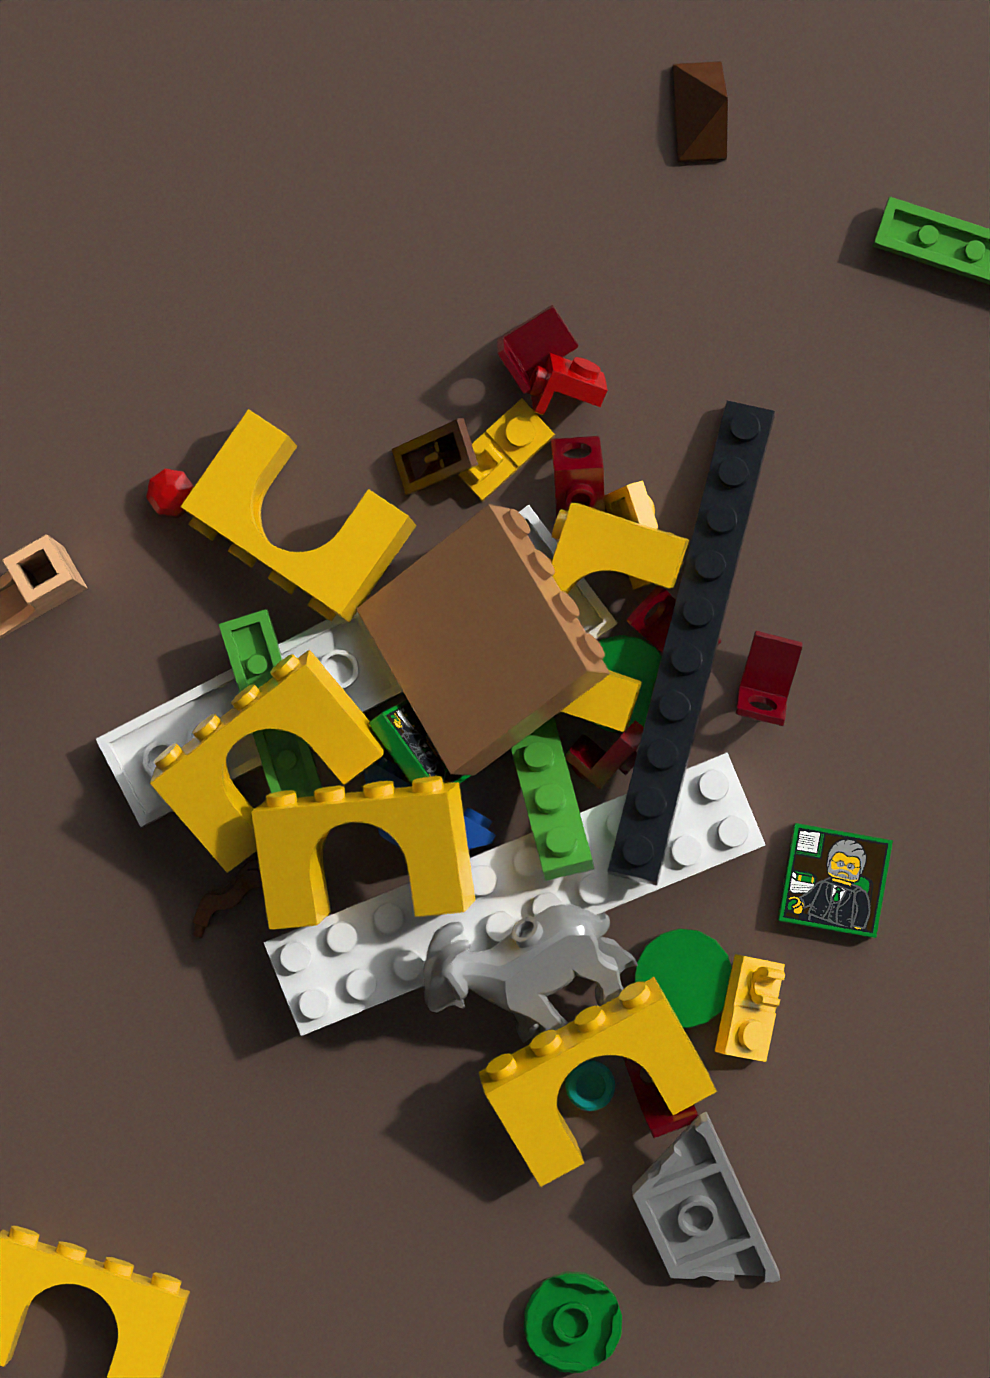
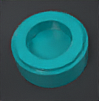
(590, 1085)

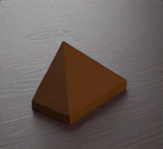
(700, 111)
(434, 456)

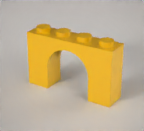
(230, 504)
(599, 542)
(296, 699)
(421, 819)
(633, 1026)
(144, 1307)

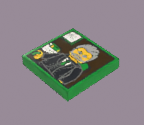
(410, 744)
(835, 880)

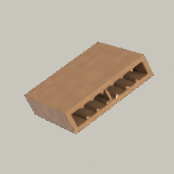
(483, 640)

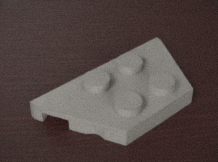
(701, 1211)

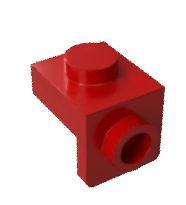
(573, 378)

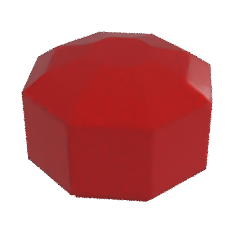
(168, 492)

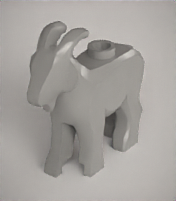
(527, 966)

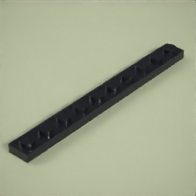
(691, 644)

